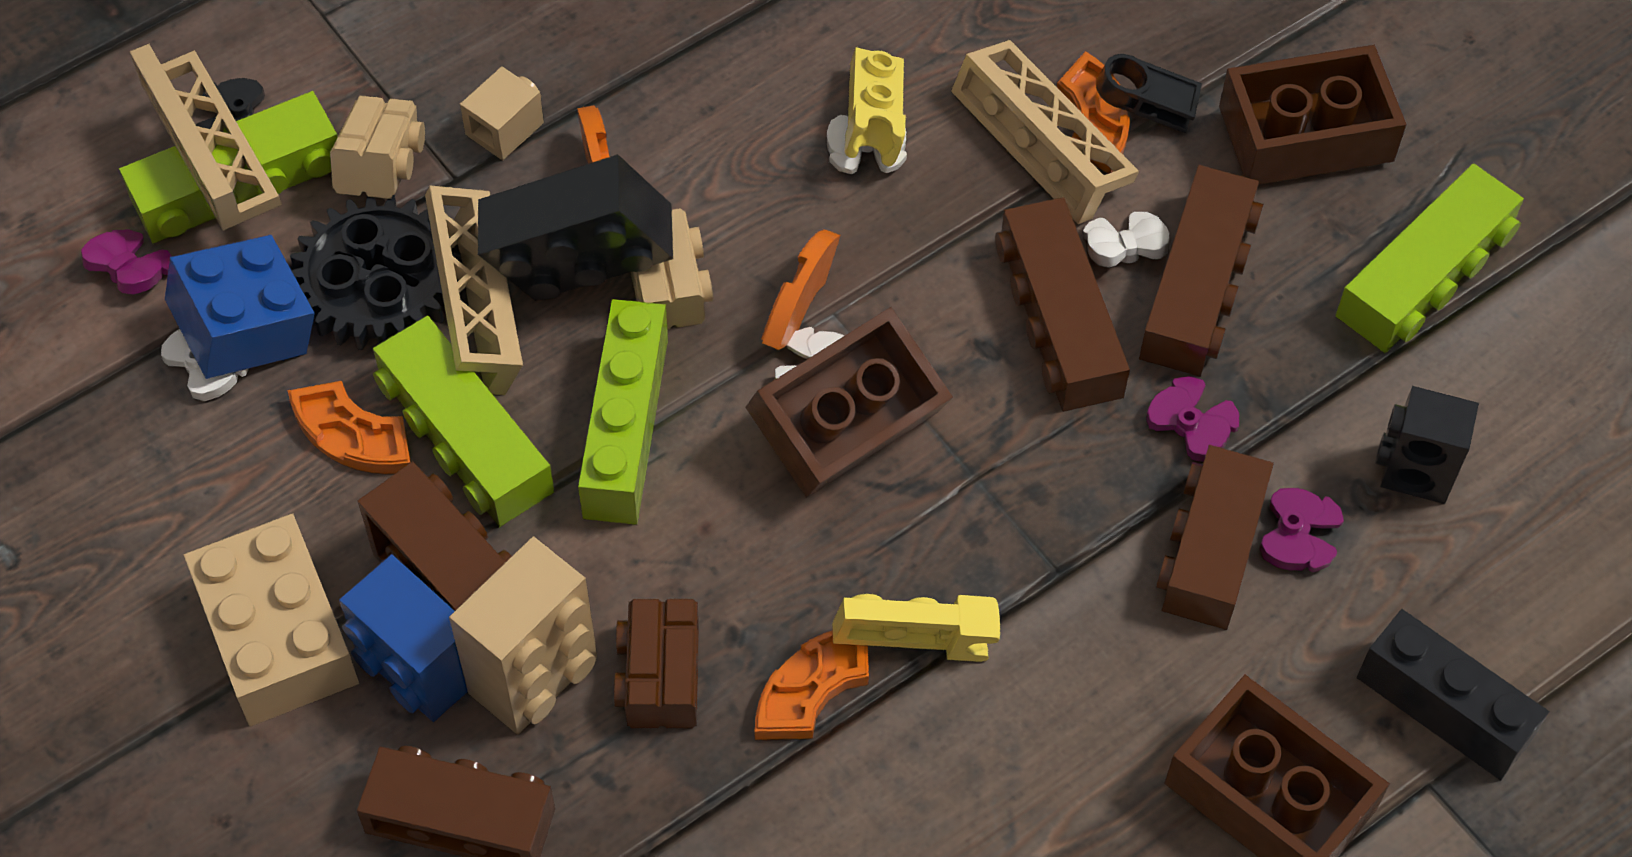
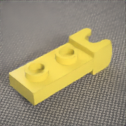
(875, 104)
(920, 623)

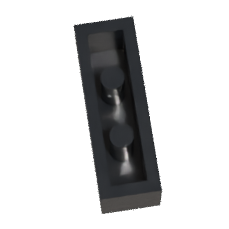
(1451, 694)

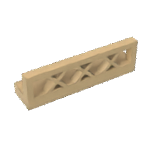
(1031, 129)
(198, 143)
(486, 288)

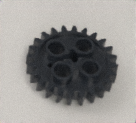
(370, 271)

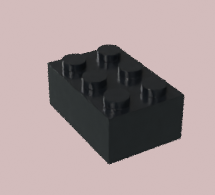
(575, 228)

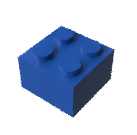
(238, 306)
(405, 637)

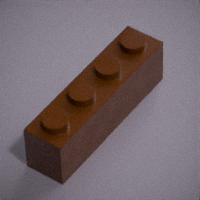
(1199, 270)
(1062, 305)

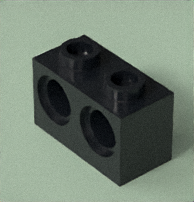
(1426, 444)

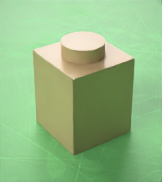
(502, 112)

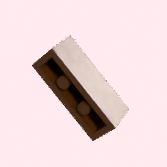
(1214, 536)
(455, 806)

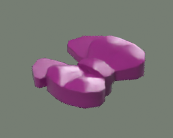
(115, 254)
(1176, 411)
(1290, 543)

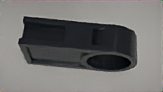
(1159, 92)

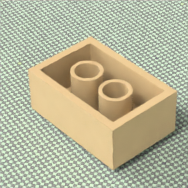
(271, 619)
(525, 636)

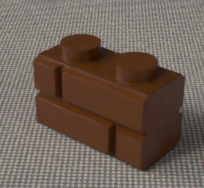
(660, 663)

